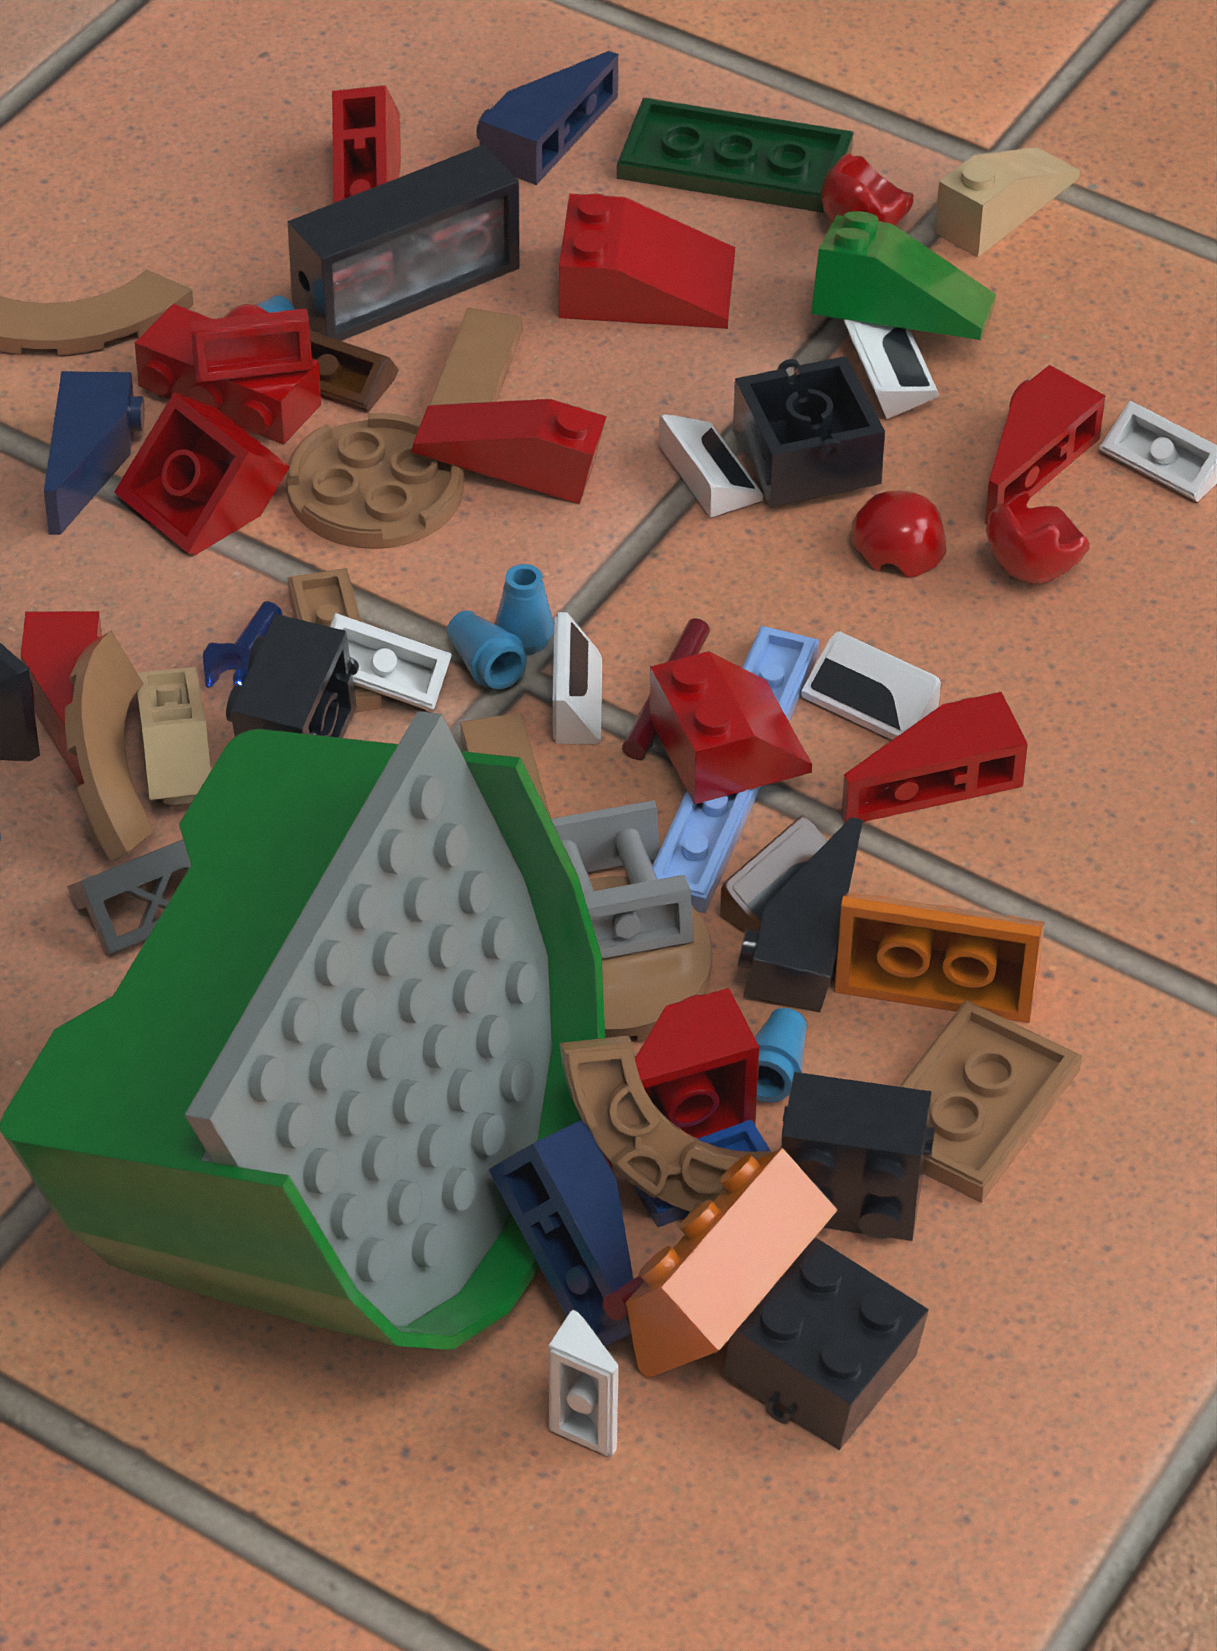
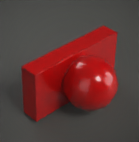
(251, 344)

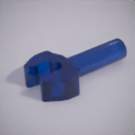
(229, 656)

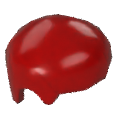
(900, 531)

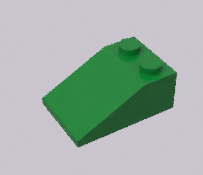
(890, 279)

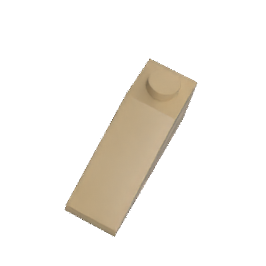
(997, 194)
(173, 734)

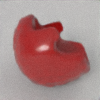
(858, 187)
(1034, 541)

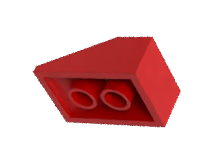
(641, 266)

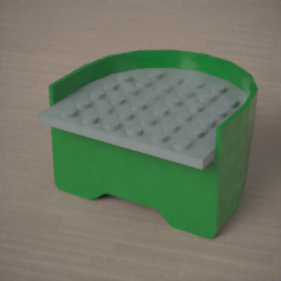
(330, 1042)

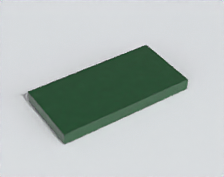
(731, 154)

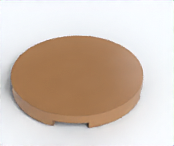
(368, 487)
(646, 981)

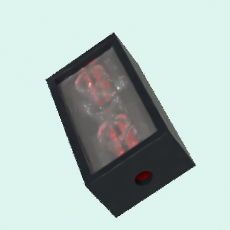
(405, 244)

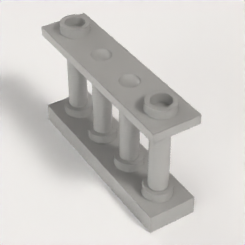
(632, 916)

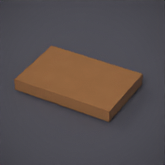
(987, 1095)

